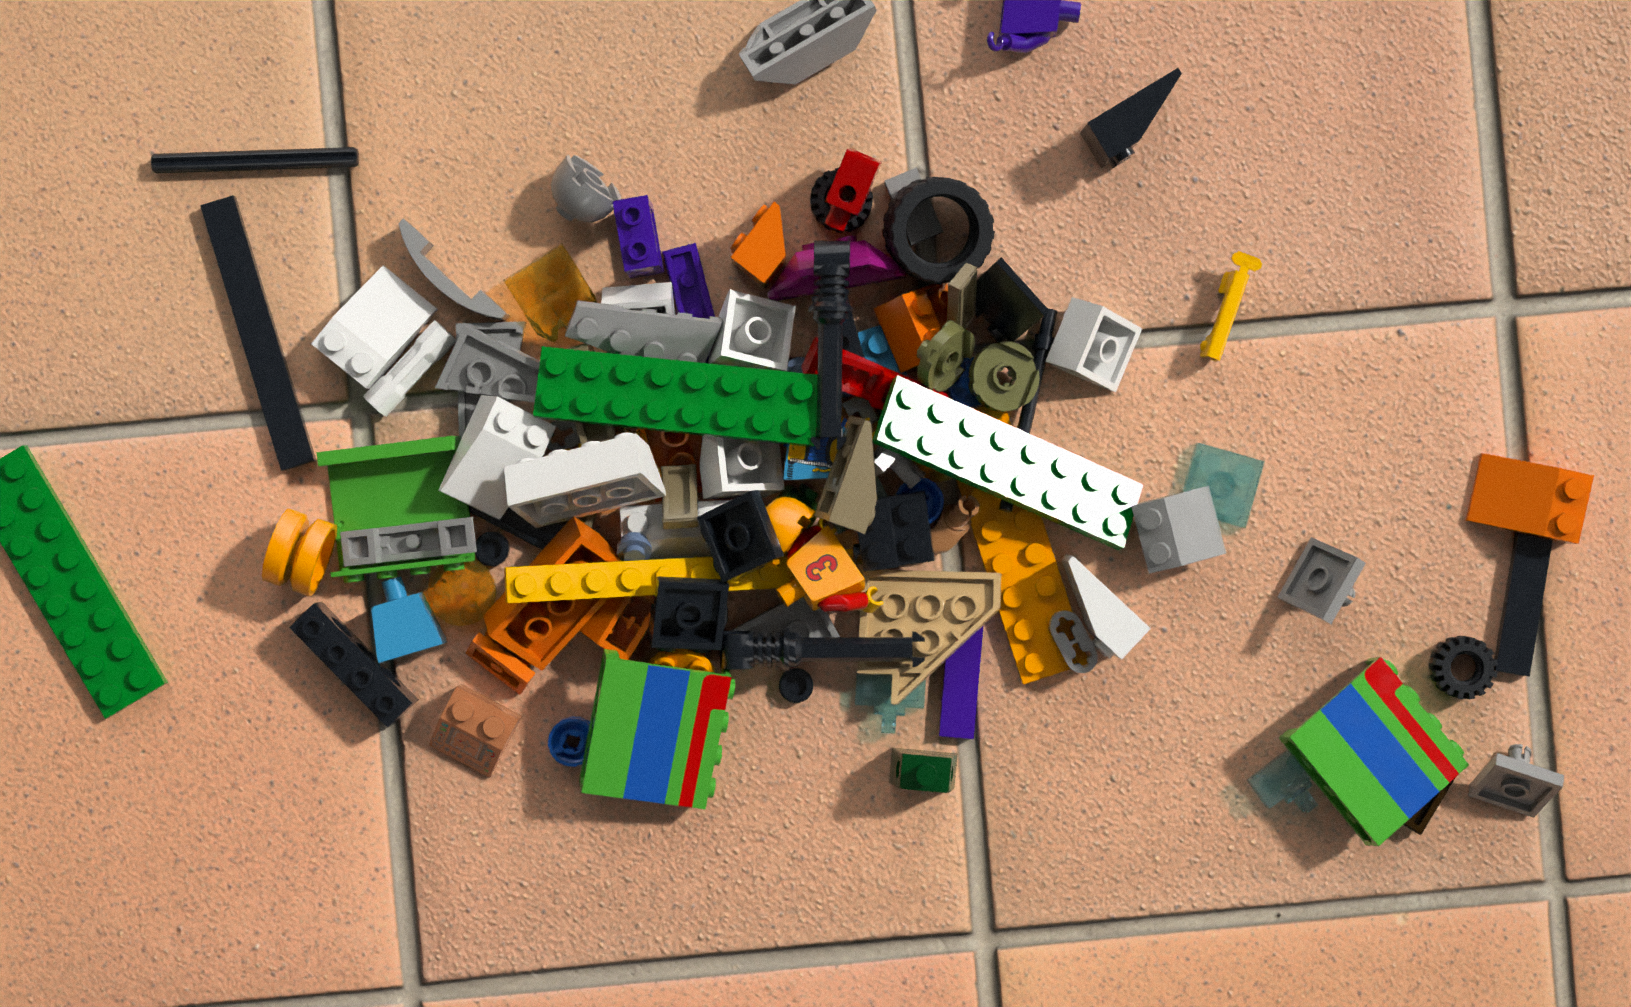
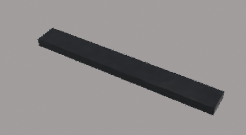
(258, 333)

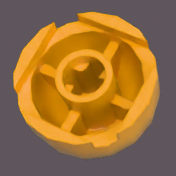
(788, 520)

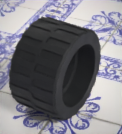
(980, 228)

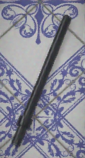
(1042, 345)

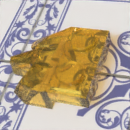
(549, 291)

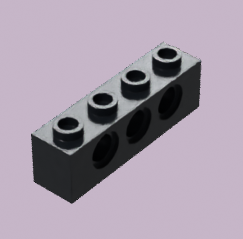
(353, 663)

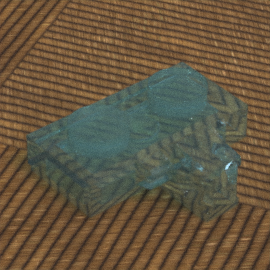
(877, 691)
(1283, 780)

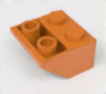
(763, 250)
(912, 320)
(620, 624)

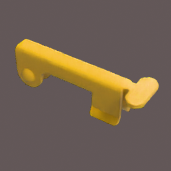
(1233, 287)

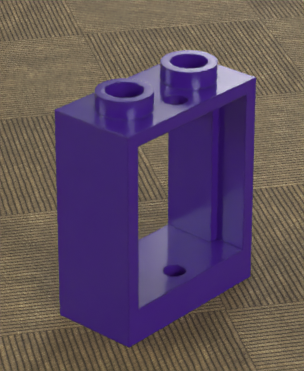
(638, 236)

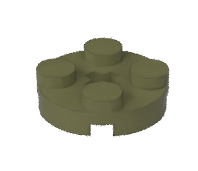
(943, 355)
(984, 380)

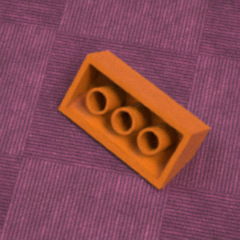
(545, 627)

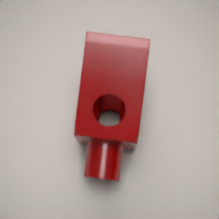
(856, 171)

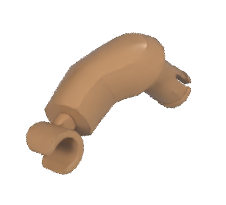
(953, 523)

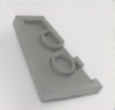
(489, 367)

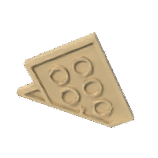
(935, 604)

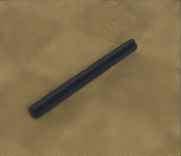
(255, 160)

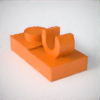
(509, 669)

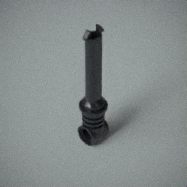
(830, 313)
(788, 649)

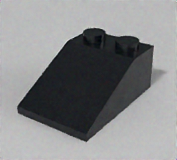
(1121, 127)
(1006, 303)

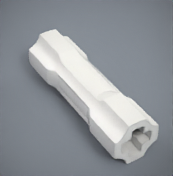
(410, 368)

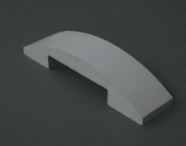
(418, 247)
(408, 541)

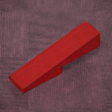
(860, 376)

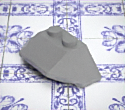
(805, 39)

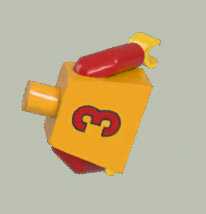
(825, 574)

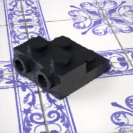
(897, 534)
(740, 536)
(688, 614)

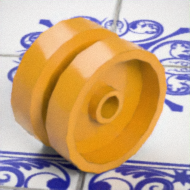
(299, 552)

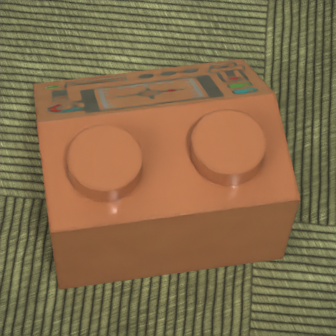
(474, 729)

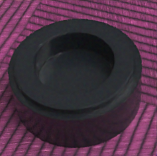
(492, 548)
(796, 685)

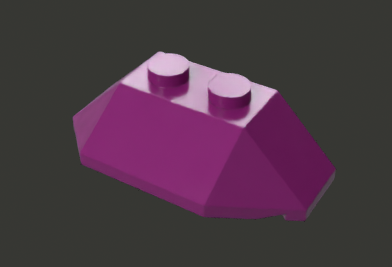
(866, 267)

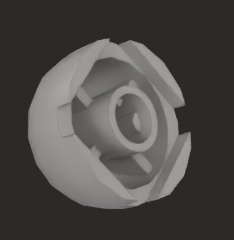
(581, 191)

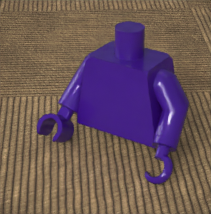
(1031, 23)

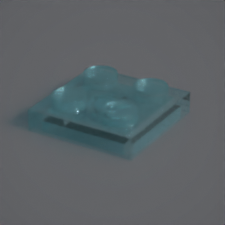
(1230, 479)

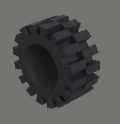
(821, 208)
(1442, 667)

